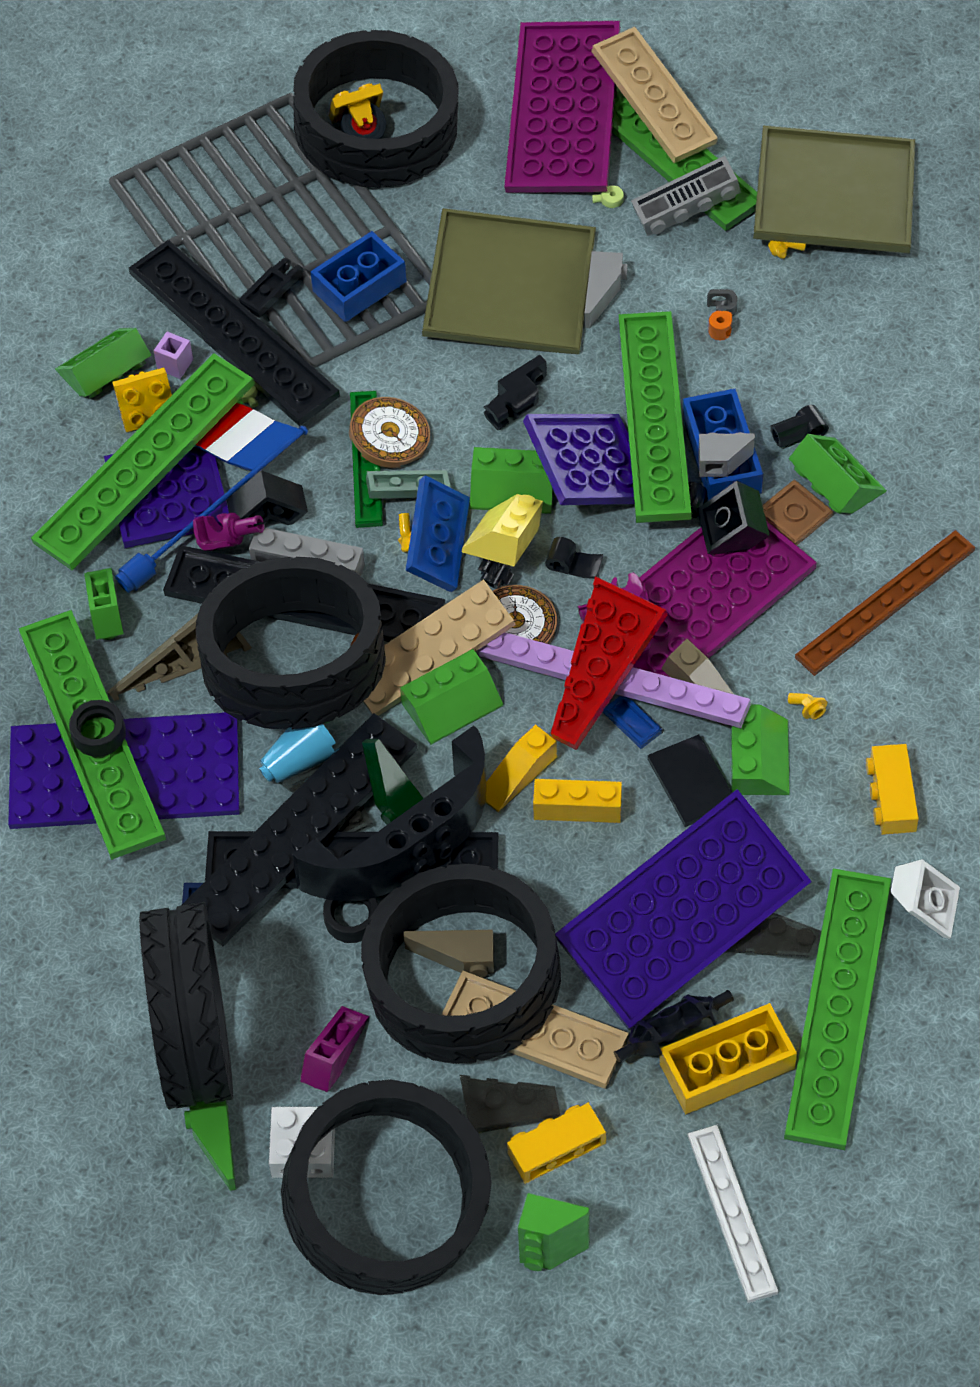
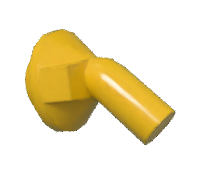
(780, 248)
(405, 531)
(813, 706)

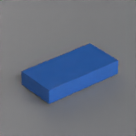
(632, 721)

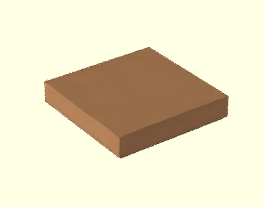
(796, 512)

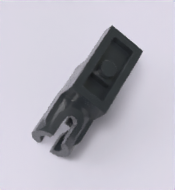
(516, 392)

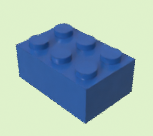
(358, 276)

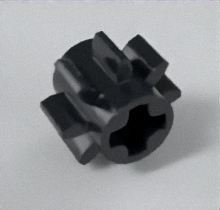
(495, 573)

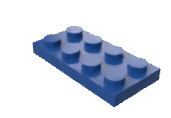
(437, 534)

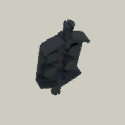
(670, 1021)

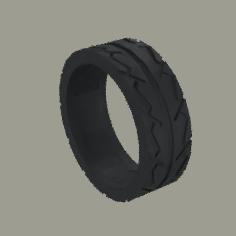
(376, 56)
(298, 698)
(444, 893)
(185, 1005)
(425, 1110)

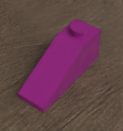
(332, 1049)

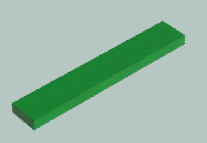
(367, 510)

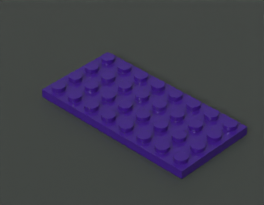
(182, 759)
(682, 909)

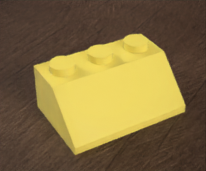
(506, 530)

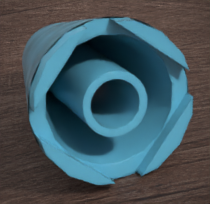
(297, 752)

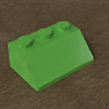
(105, 362)
(507, 472)
(835, 473)
(451, 696)
(760, 754)
(551, 1232)

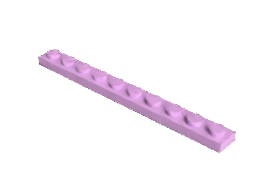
(638, 684)

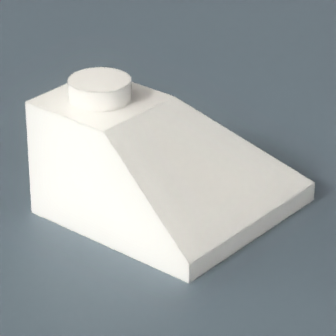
(926, 895)

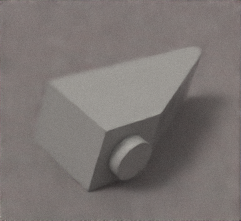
(603, 283)

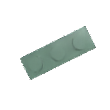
(400, 483)

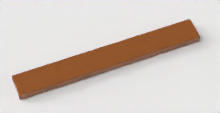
(884, 603)

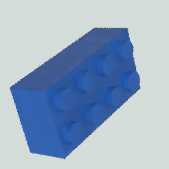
(720, 414)

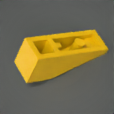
(520, 766)

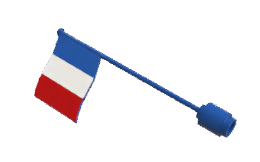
(240, 439)

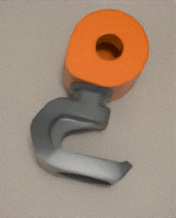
(721, 321)

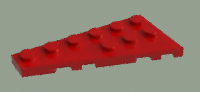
(606, 649)

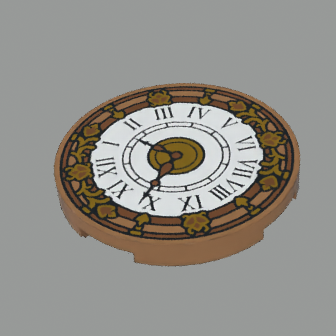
(389, 432)
(531, 612)

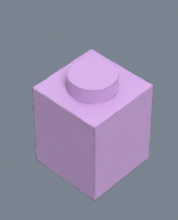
(173, 354)

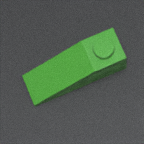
(103, 604)
(212, 1134)

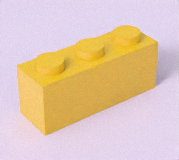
(892, 789)
(577, 800)
(556, 1142)

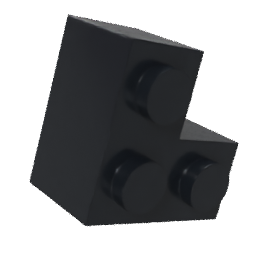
(270, 498)

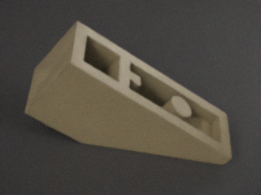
(692, 666)
(455, 949)

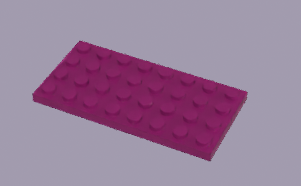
(561, 109)
(717, 594)

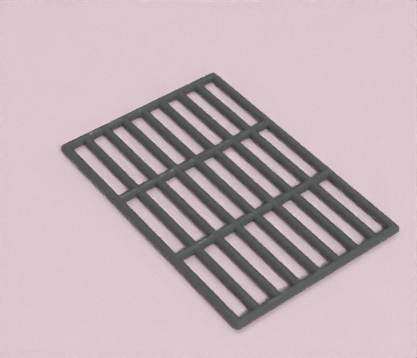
(253, 205)

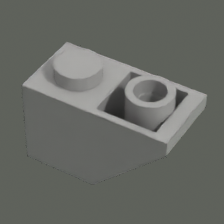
(723, 452)

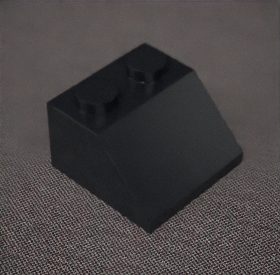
(733, 520)

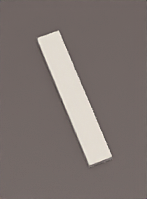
(732, 1214)

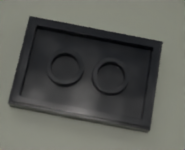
(689, 778)

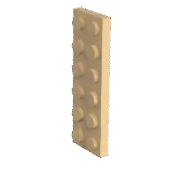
(654, 94)
(444, 635)
(563, 1042)

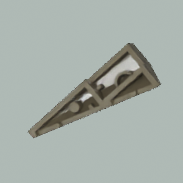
(171, 659)

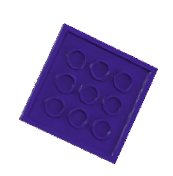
(584, 457)
(175, 501)

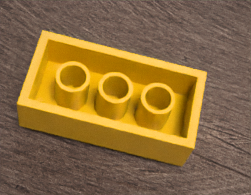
(727, 1058)

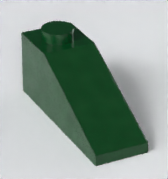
(390, 785)

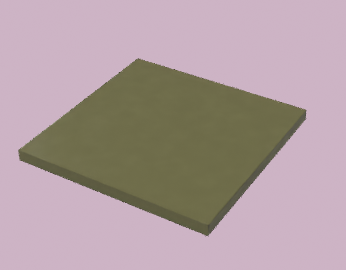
(835, 189)
(509, 282)

